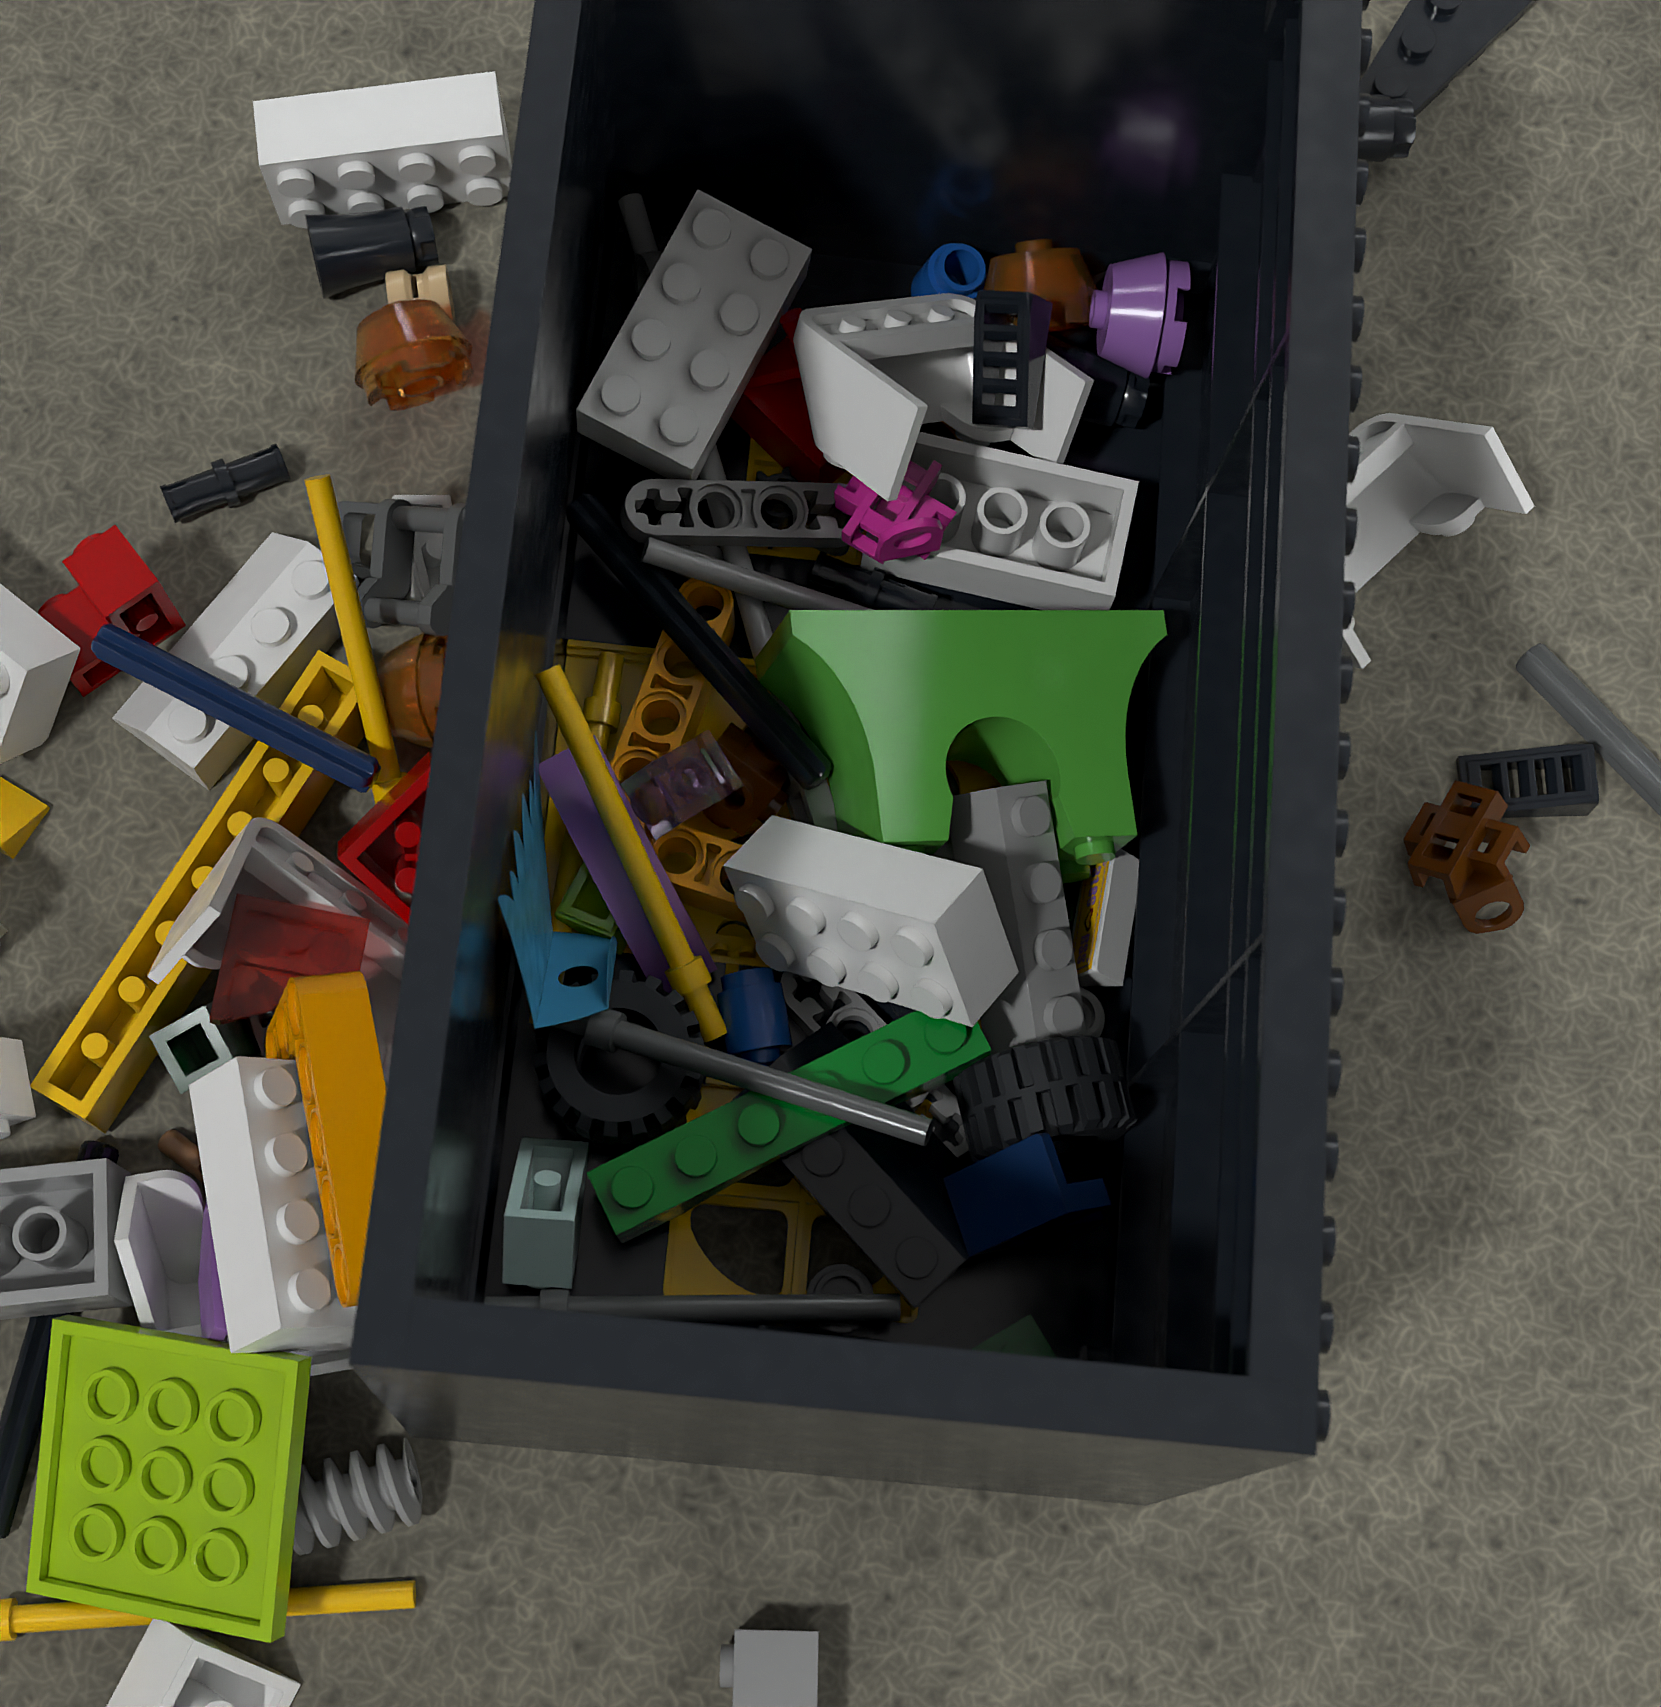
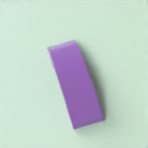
(601, 859)

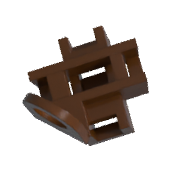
(1468, 875)

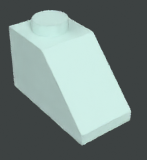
(544, 1213)

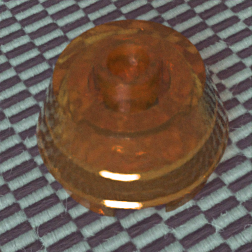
(1049, 273)
(410, 353)
(412, 686)

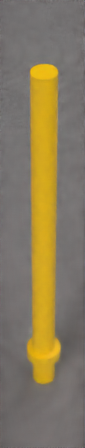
(301, 1601)

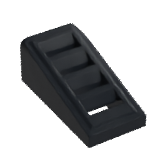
(989, 335)
(1552, 759)

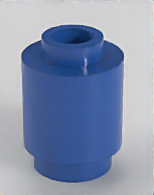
(952, 270)
(754, 1015)

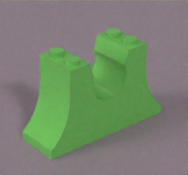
(982, 687)

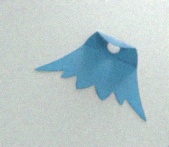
(539, 949)

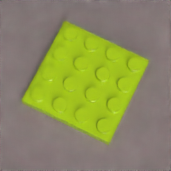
(168, 1477)

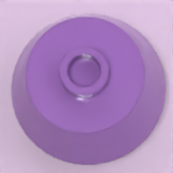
(1141, 314)

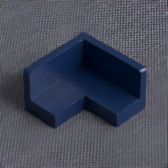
(1021, 1198)

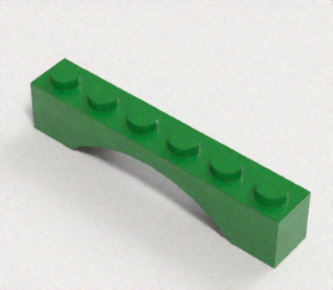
(755, 1129)

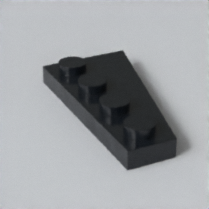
(1435, 44)

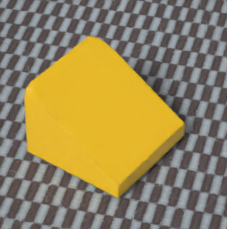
(18, 817)

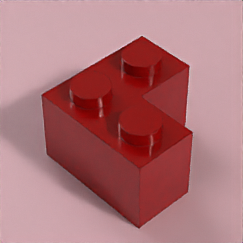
(111, 590)
(387, 840)

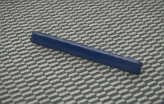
(236, 708)

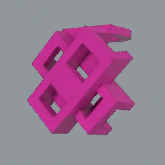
(904, 526)

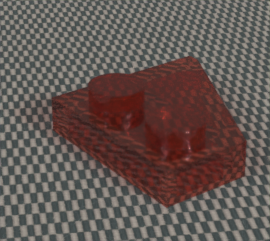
(276, 942)

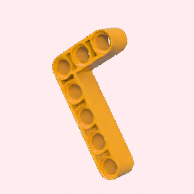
(685, 703)
(332, 1036)

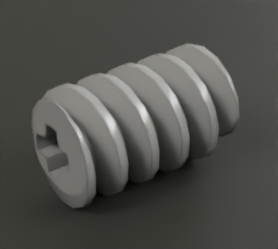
(357, 1497)

